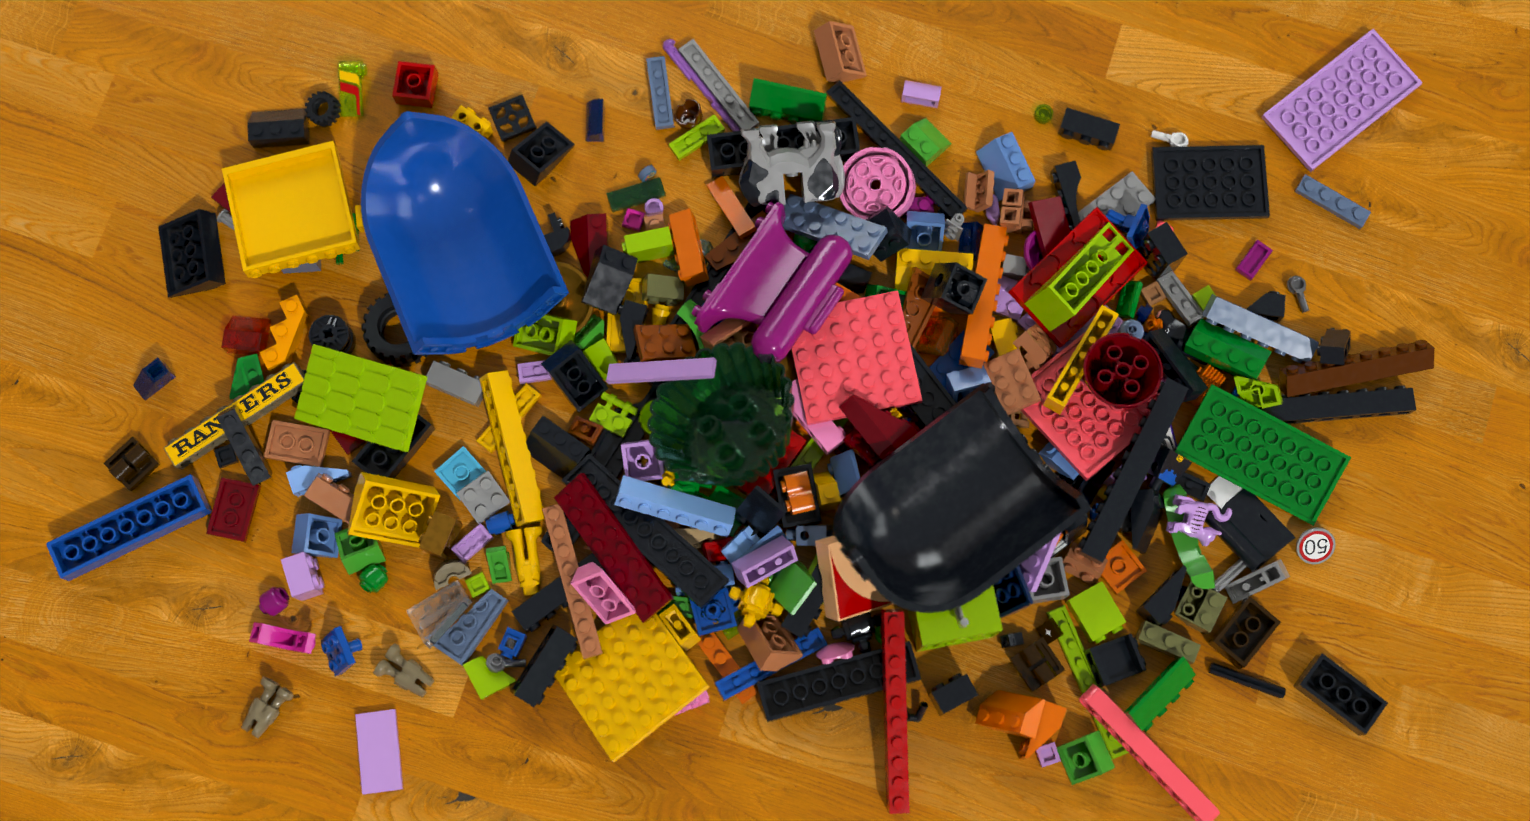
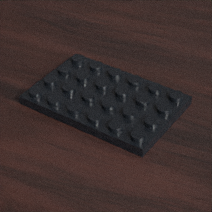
(1210, 182)

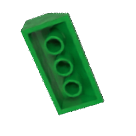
(786, 102)
(1226, 351)
(1160, 693)

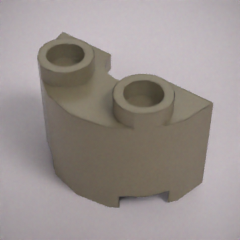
(447, 569)

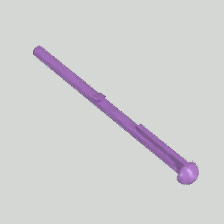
(690, 74)

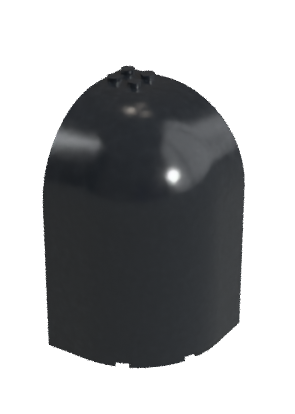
(953, 509)

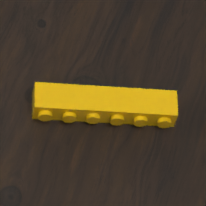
(1073, 370)

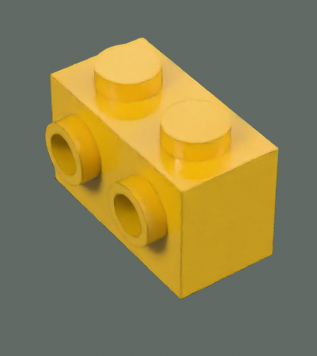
(468, 117)

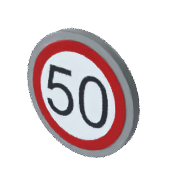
(1315, 545)

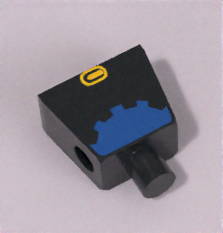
(1167, 468)

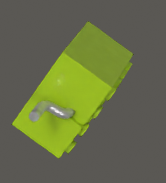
(960, 625)

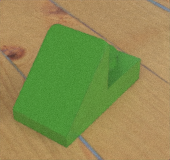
(499, 564)

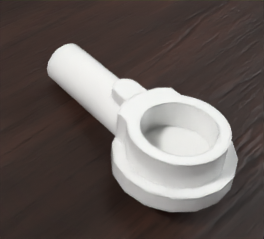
(1176, 139)

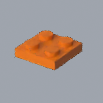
(1121, 567)

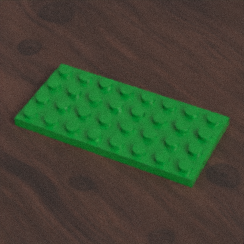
(1262, 454)

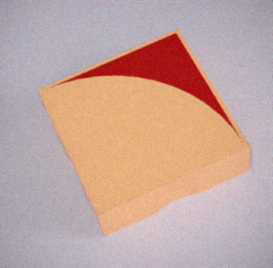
(842, 588)

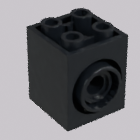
(953, 288)

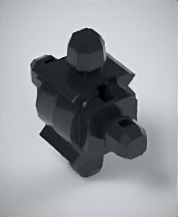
(858, 629)

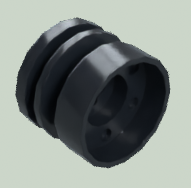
(343, 336)

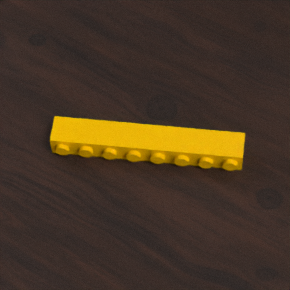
(512, 448)

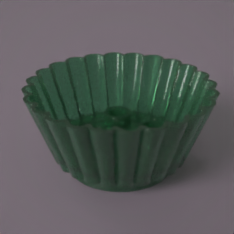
(725, 425)

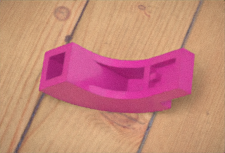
(282, 638)

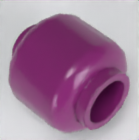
(273, 601)

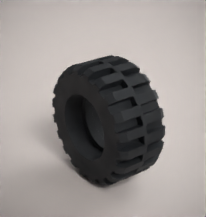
(374, 335)

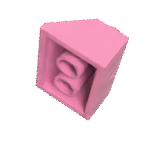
(601, 593)

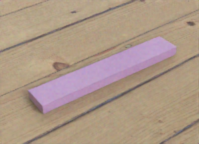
(661, 370)

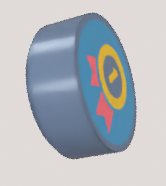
(647, 173)

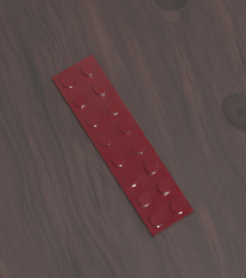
(613, 547)

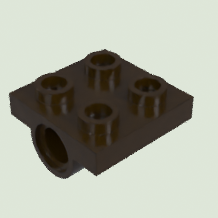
(131, 464)
(1037, 664)

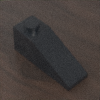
(631, 315)

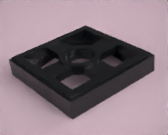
(519, 100)

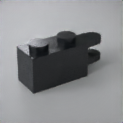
(1334, 346)

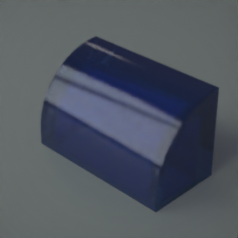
(595, 121)

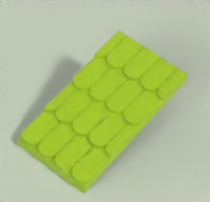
(360, 397)

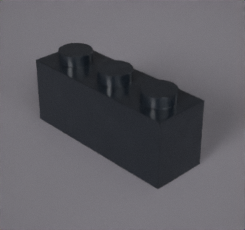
(1088, 129)

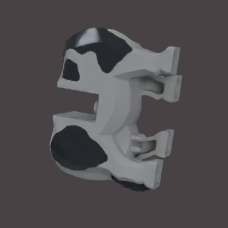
(816, 161)

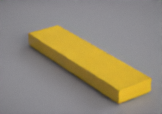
(525, 400)

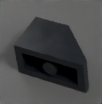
(1270, 306)

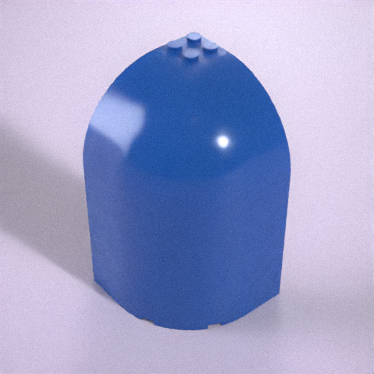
(454, 237)

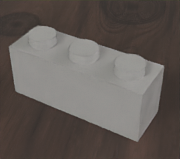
(455, 383)

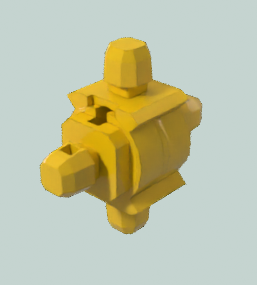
(756, 602)

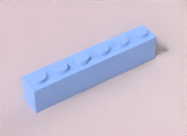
(675, 506)

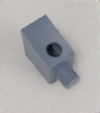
(815, 533)

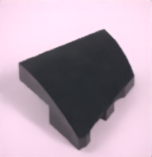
(855, 279)

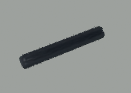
(1247, 680)

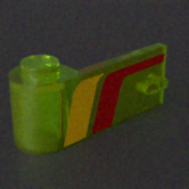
(350, 87)

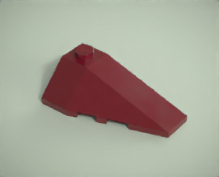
(587, 235)
(877, 427)

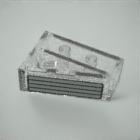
(439, 612)

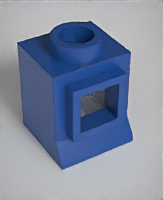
(512, 643)

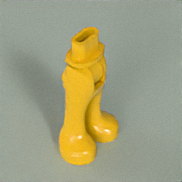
(527, 569)

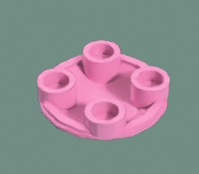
(834, 651)

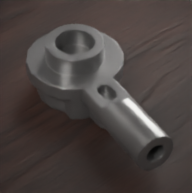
(1297, 285)
(497, 663)

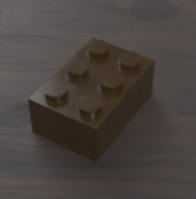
(1244, 632)

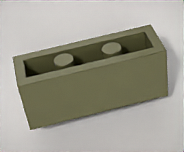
(1167, 642)

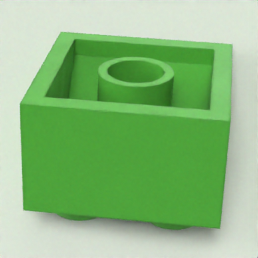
(925, 141)
(358, 551)
(1085, 757)

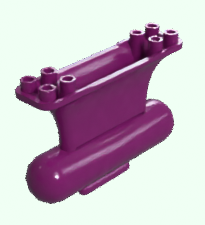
(778, 286)

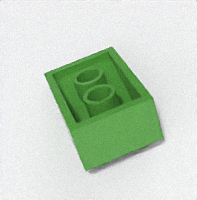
(792, 586)

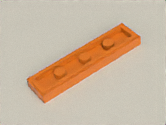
(731, 207)

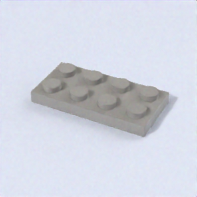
(1122, 198)

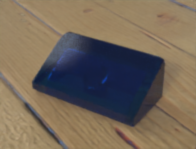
(970, 238)

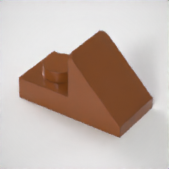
(585, 430)

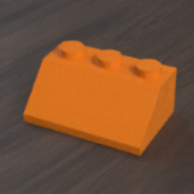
(1011, 713)

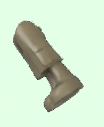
(410, 671)
(261, 711)

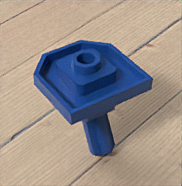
(1134, 226)

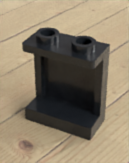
(1115, 660)

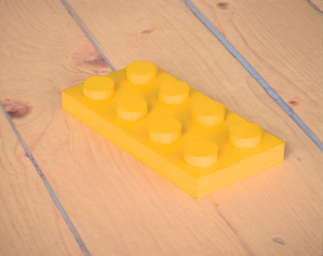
(614, 330)

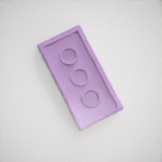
(379, 751)

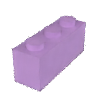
(764, 561)

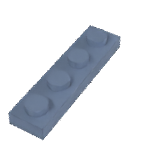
(660, 92)
(1332, 201)

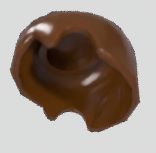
(688, 114)

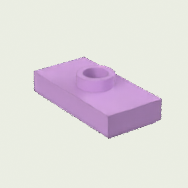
(472, 543)

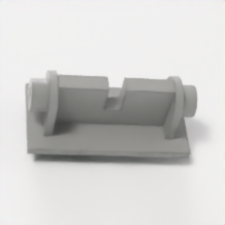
(953, 228)

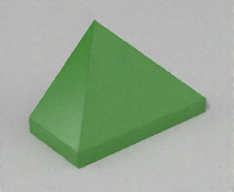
(591, 333)

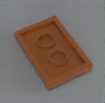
(664, 342)

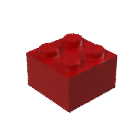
(415, 84)

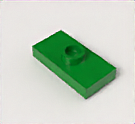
(1129, 299)

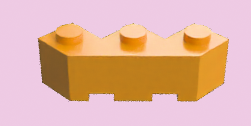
(286, 334)

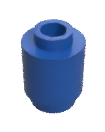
(500, 523)

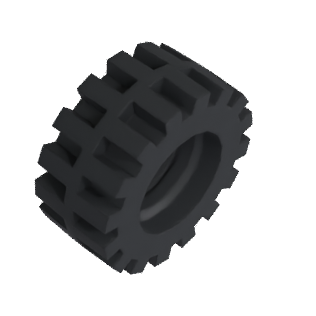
(314, 104)

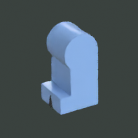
(739, 544)

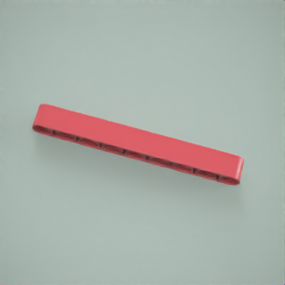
(1148, 755)

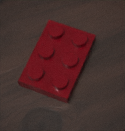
(233, 509)

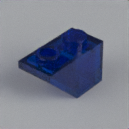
(153, 378)

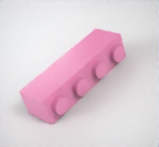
(825, 434)

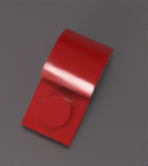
(712, 550)

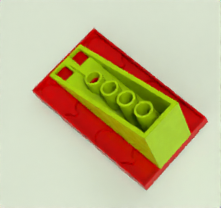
(1077, 277)

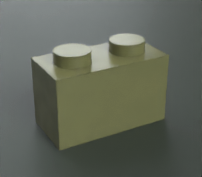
(662, 289)

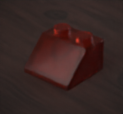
(246, 335)

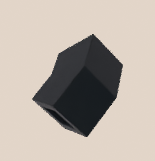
(1011, 640)

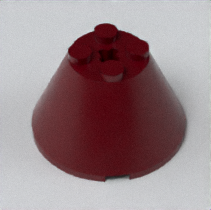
(1122, 370)

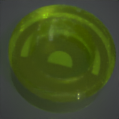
(1043, 113)

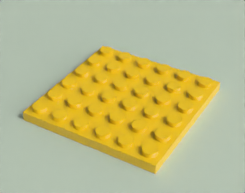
(631, 685)

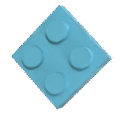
(459, 470)

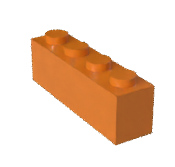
(688, 248)

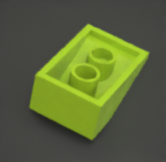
(546, 334)

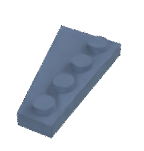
(467, 633)

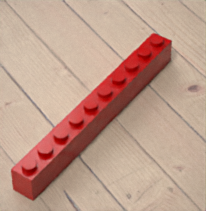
(895, 711)

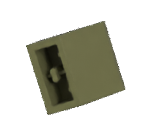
(1200, 608)

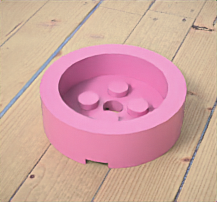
(890, 169)

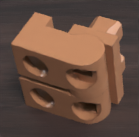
(1014, 212)
(1038, 345)

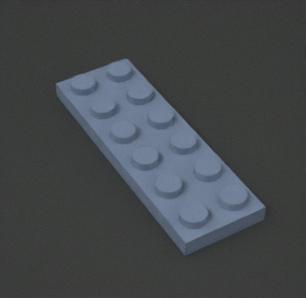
(817, 221)

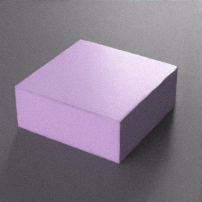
(1047, 754)

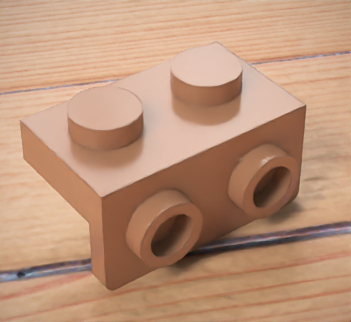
(979, 190)
(1081, 566)

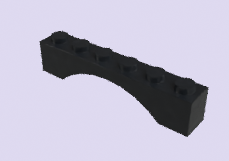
(1066, 181)

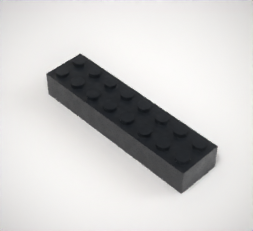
(730, 148)
(829, 684)

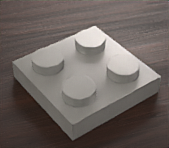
(483, 497)

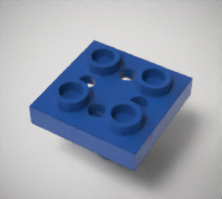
(725, 619)
(339, 650)

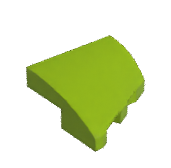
(600, 357)
(1258, 392)
(485, 681)

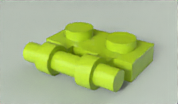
(610, 419)

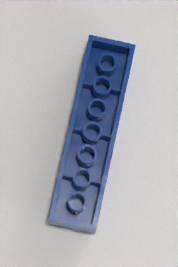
(129, 528)

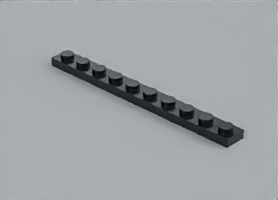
(886, 139)

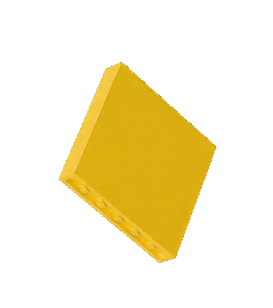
(290, 209)

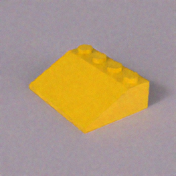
(925, 261)
(391, 509)

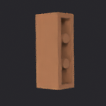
(331, 496)

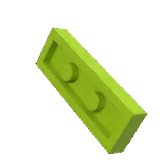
(695, 137)

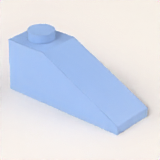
(302, 476)

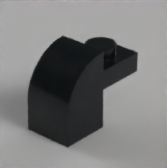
(559, 239)

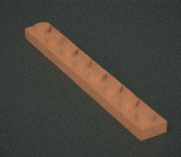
(567, 566)

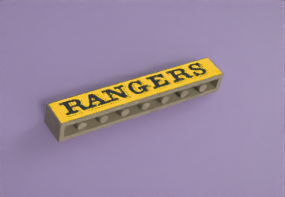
(253, 405)

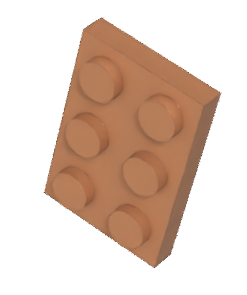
(1012, 381)
(297, 444)

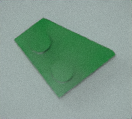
(246, 375)

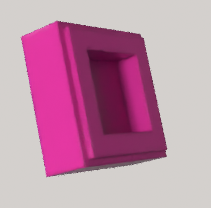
(633, 220)

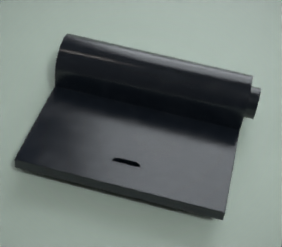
(1251, 530)

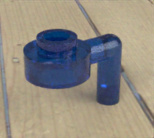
(1143, 313)

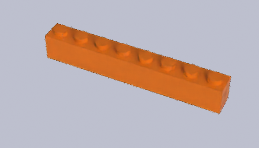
(978, 324)

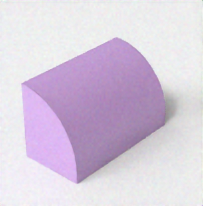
(921, 94)

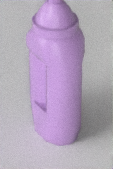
(993, 212)

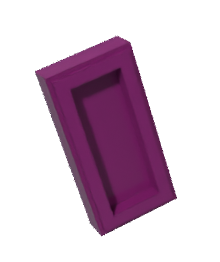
(1253, 260)

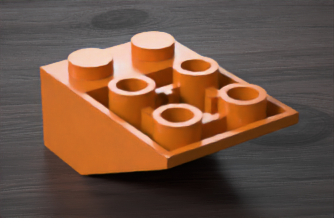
(1050, 722)

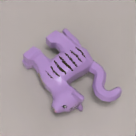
(1194, 519)

